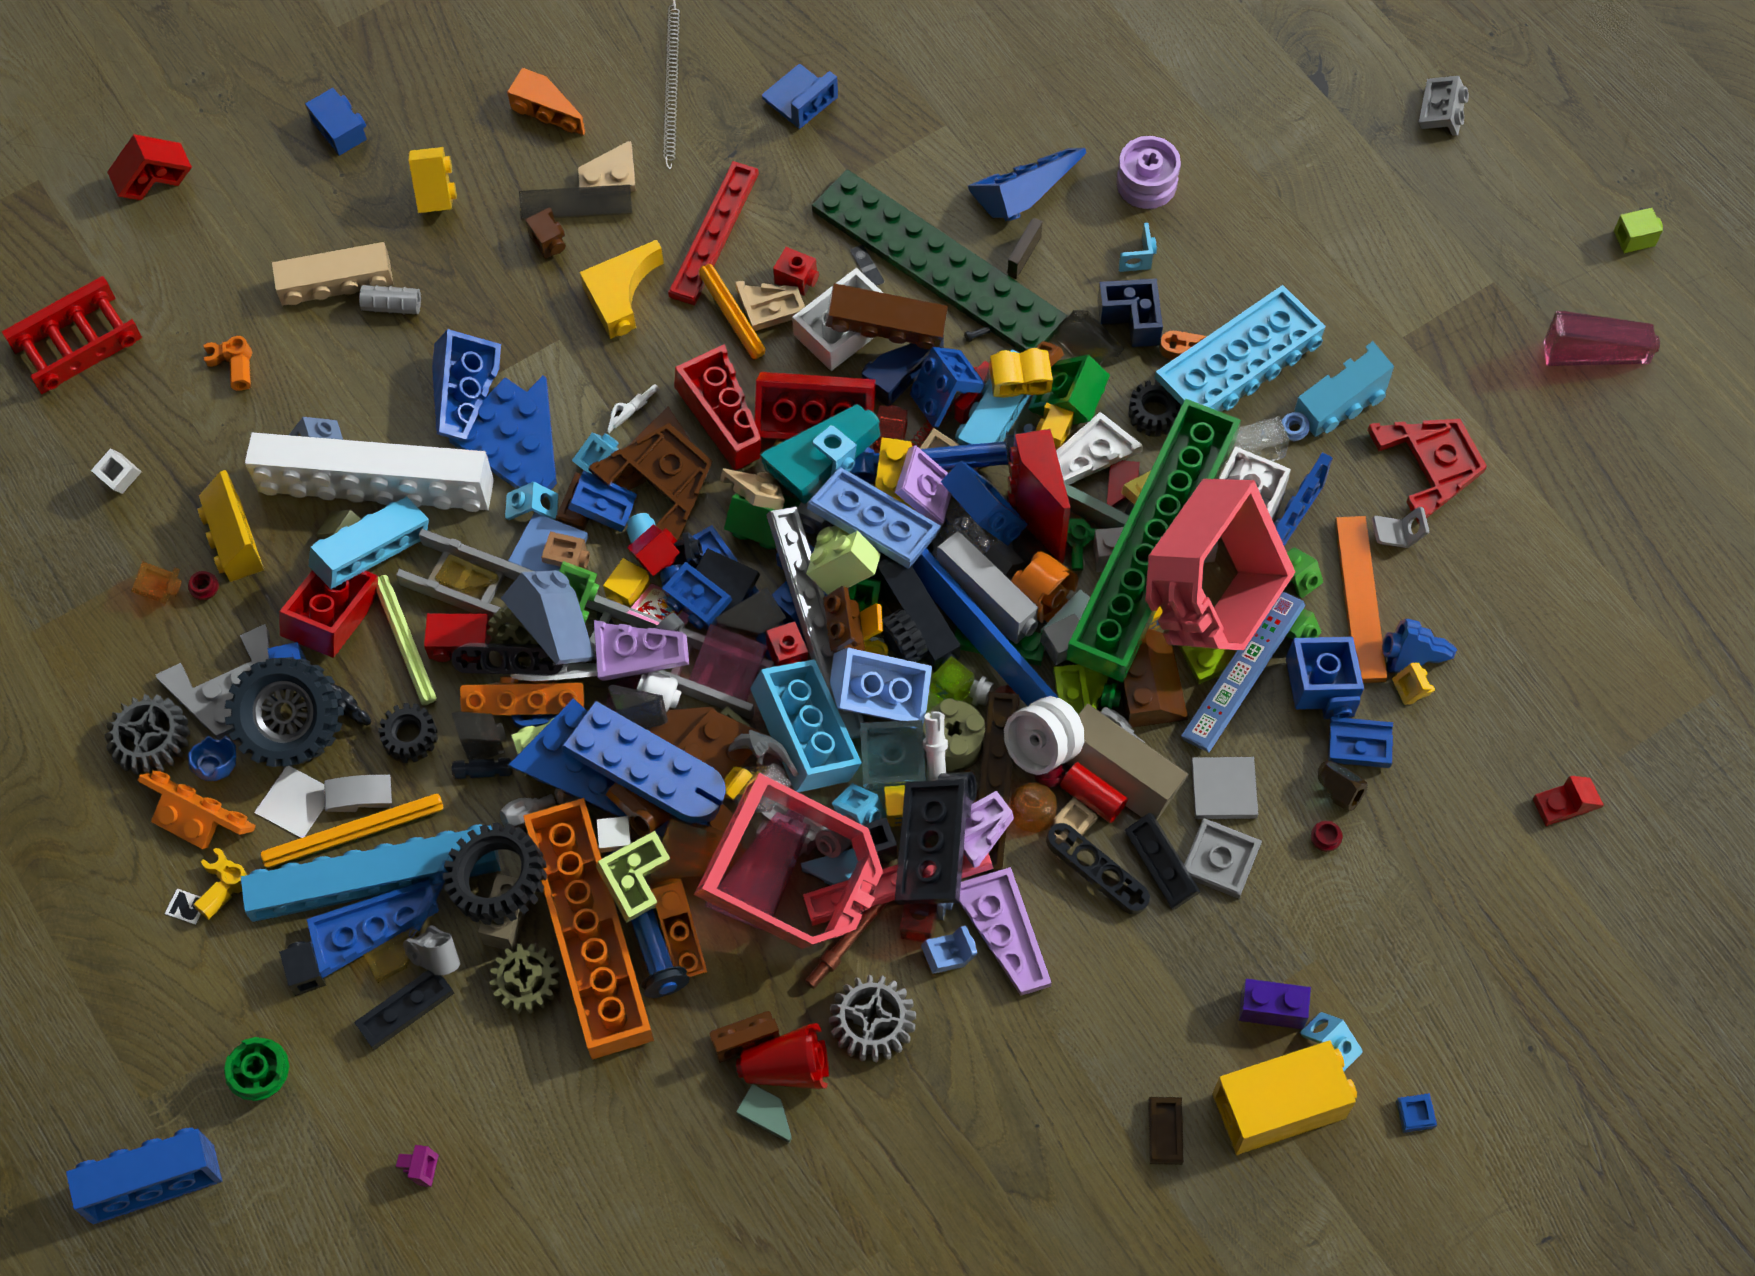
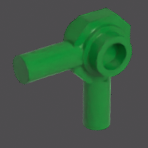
(1078, 536)

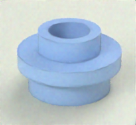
(1296, 418)

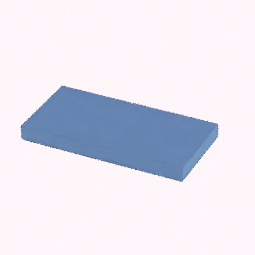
(875, 515)

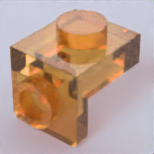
(156, 582)

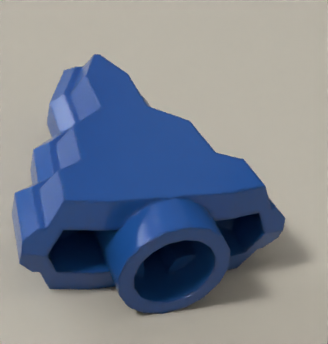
(1414, 645)

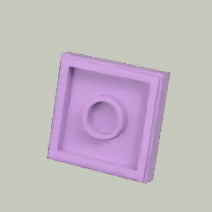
(921, 485)

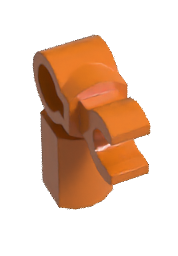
(237, 353)

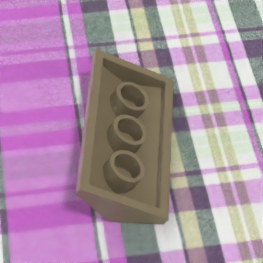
(1127, 764)

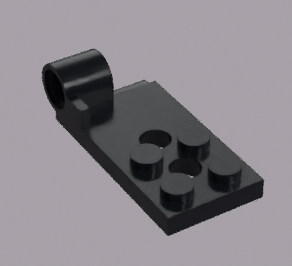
(930, 810)

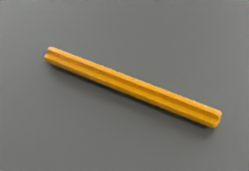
(352, 830)

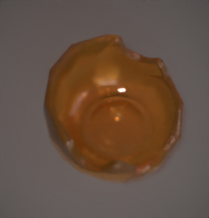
(1033, 807)

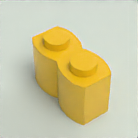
(1020, 373)

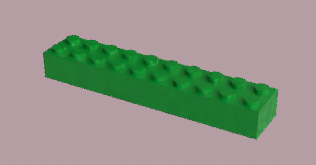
(1118, 608)

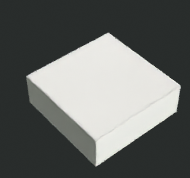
(613, 833)

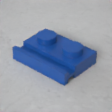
(602, 503)
(1360, 742)

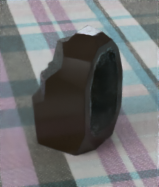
(1342, 785)

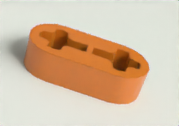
(1183, 342)

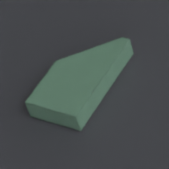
(765, 1112)

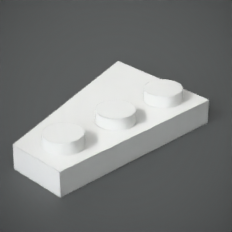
(1095, 448)

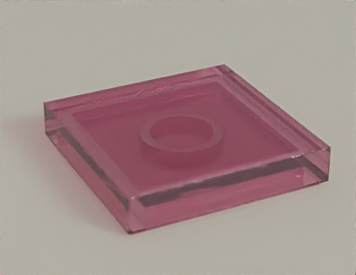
(728, 662)

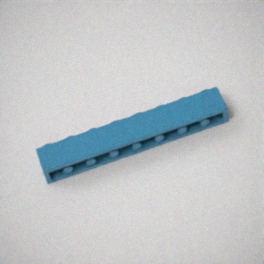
(354, 875)

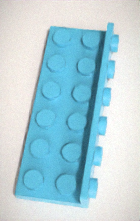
(1243, 352)

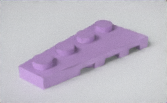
(1003, 923)

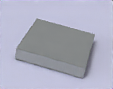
(1224, 788)
(1221, 857)

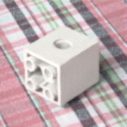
(1268, 476)

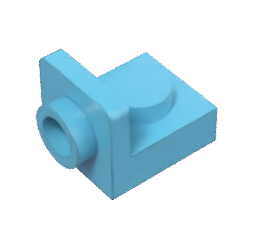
(595, 449)
(860, 804)

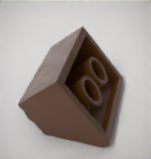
(1153, 685)

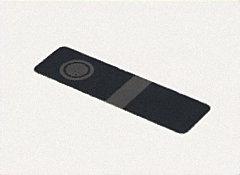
(867, 265)

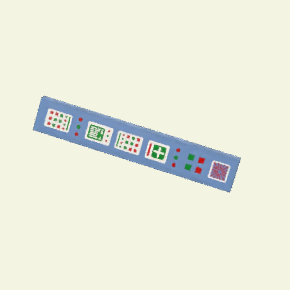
(1242, 674)

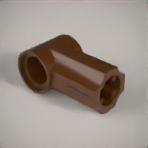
(642, 814)

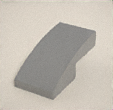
(351, 792)

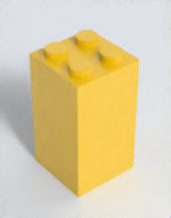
(1284, 1097)

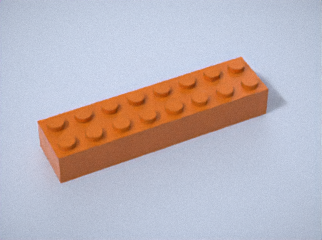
(589, 931)

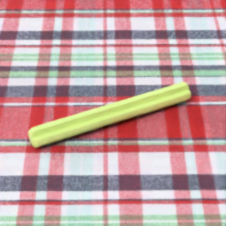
(405, 641)

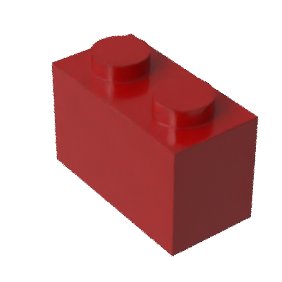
(450, 631)

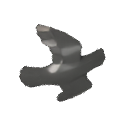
(765, 749)

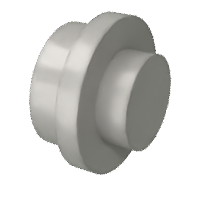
(980, 690)

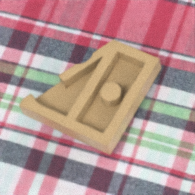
(610, 169)
(769, 304)
(757, 489)

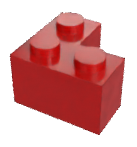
(146, 162)

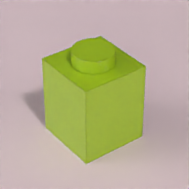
(1638, 230)

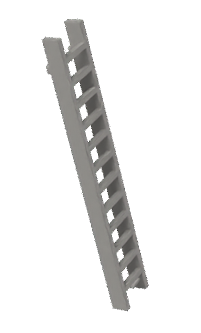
(603, 605)

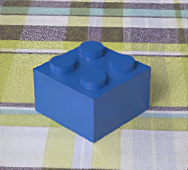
(1323, 670)

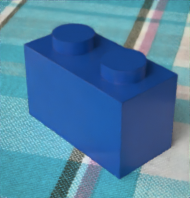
(336, 121)

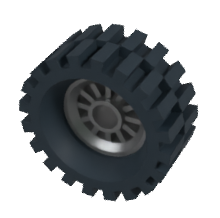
(250, 707)

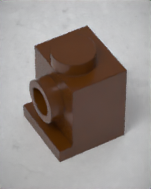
(546, 233)

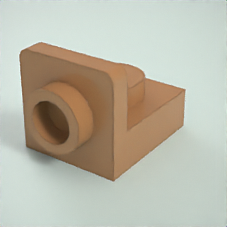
(567, 549)

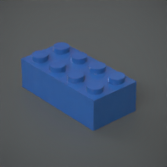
(143, 1175)

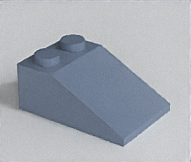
(551, 615)

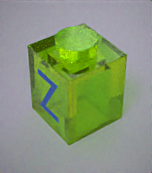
(952, 681)

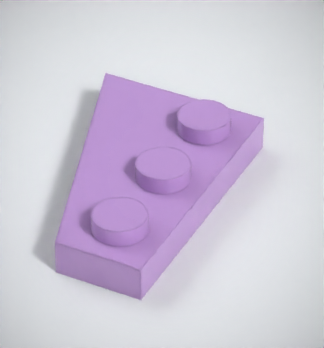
(634, 651)

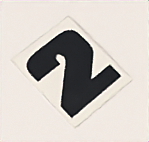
(182, 907)

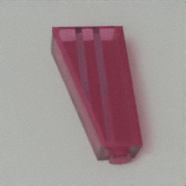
(1598, 341)
(766, 865)

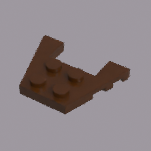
(668, 464)
(710, 744)

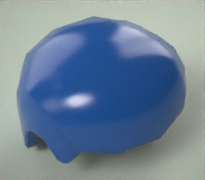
(212, 758)

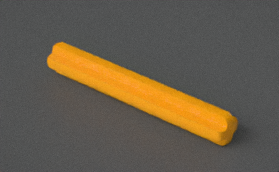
(732, 311)

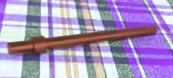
(831, 958)

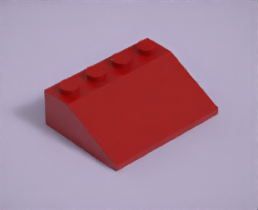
(1039, 489)

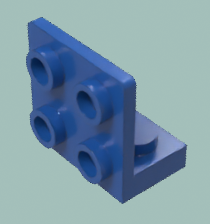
(801, 95)
(940, 378)

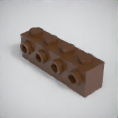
(886, 316)

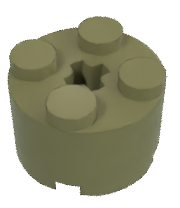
(967, 733)

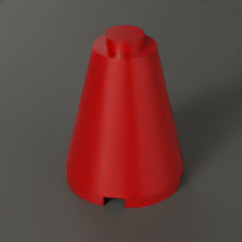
(787, 1060)

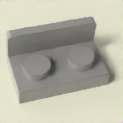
(1444, 104)

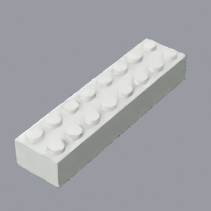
(369, 471)

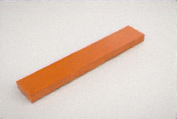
(1361, 596)

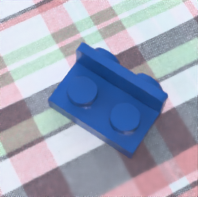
(695, 596)

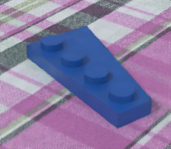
(1307, 493)
(362, 926)

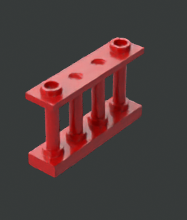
(61, 314)

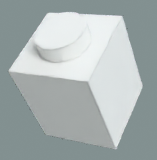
(116, 471)

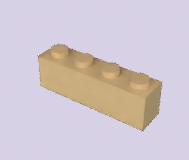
(331, 273)

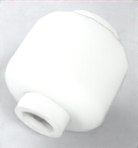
(663, 685)

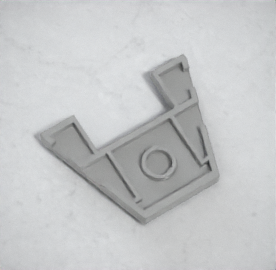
(209, 699)

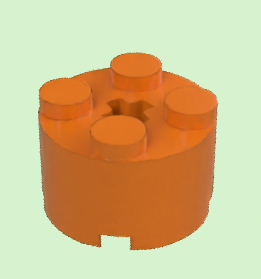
(1046, 584)

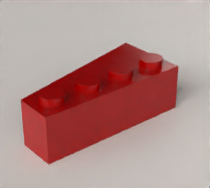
(718, 403)

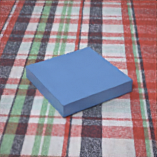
(533, 541)

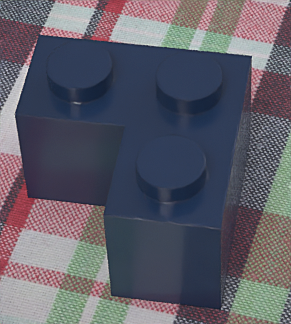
(1135, 304)

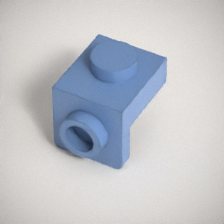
(950, 950)

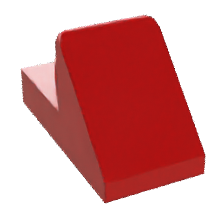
(1567, 801)

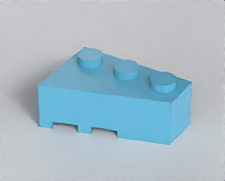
(1347, 392)

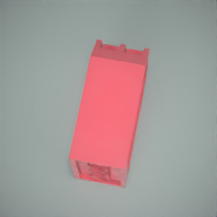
(1176, 563)
(855, 895)

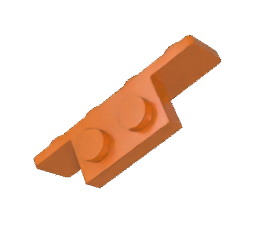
(520, 697)
(190, 814)

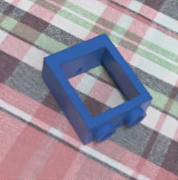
(984, 503)

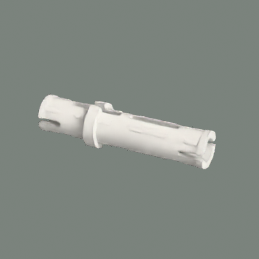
(935, 745)

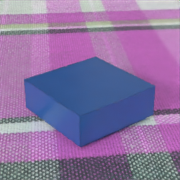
(1416, 1112)

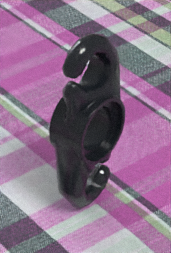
(350, 707)

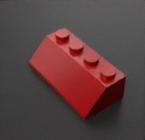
(797, 402)

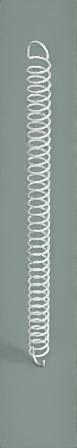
(666, 92)

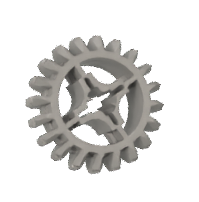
(883, 1022)

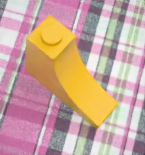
(613, 284)

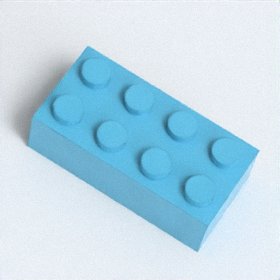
(807, 724)

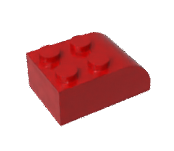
(327, 616)

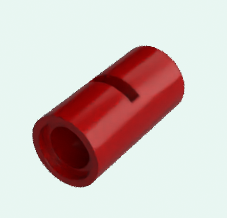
(1094, 792)

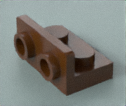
(843, 621)
(742, 1035)

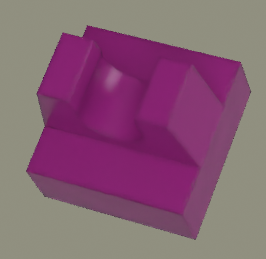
(419, 1165)

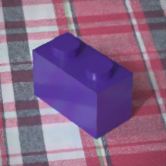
(1274, 1004)

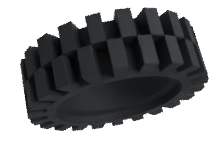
(507, 903)

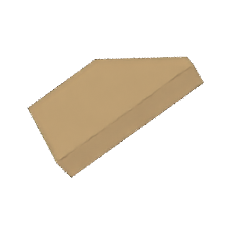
(1076, 816)

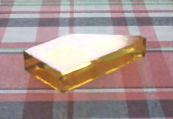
(464, 575)
(390, 956)

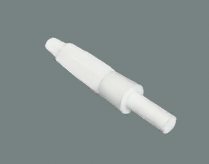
(629, 408)

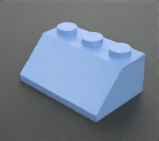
(880, 685)

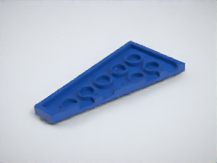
(549, 765)

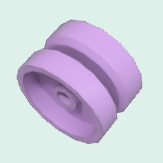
(1148, 172)

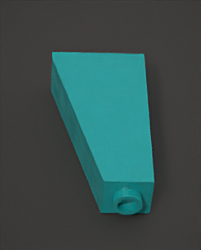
(804, 467)

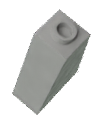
(988, 588)

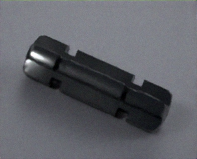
(481, 768)

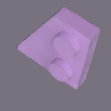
(987, 823)

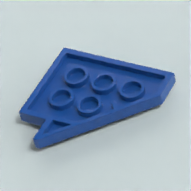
(515, 434)

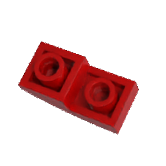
(966, 400)

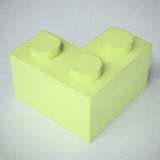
(841, 559)
(625, 873)

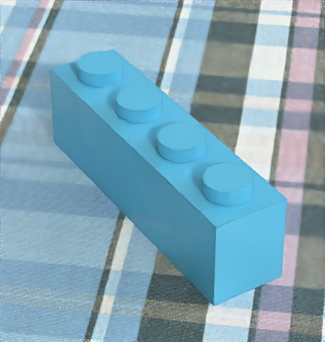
(990, 417)
(367, 542)

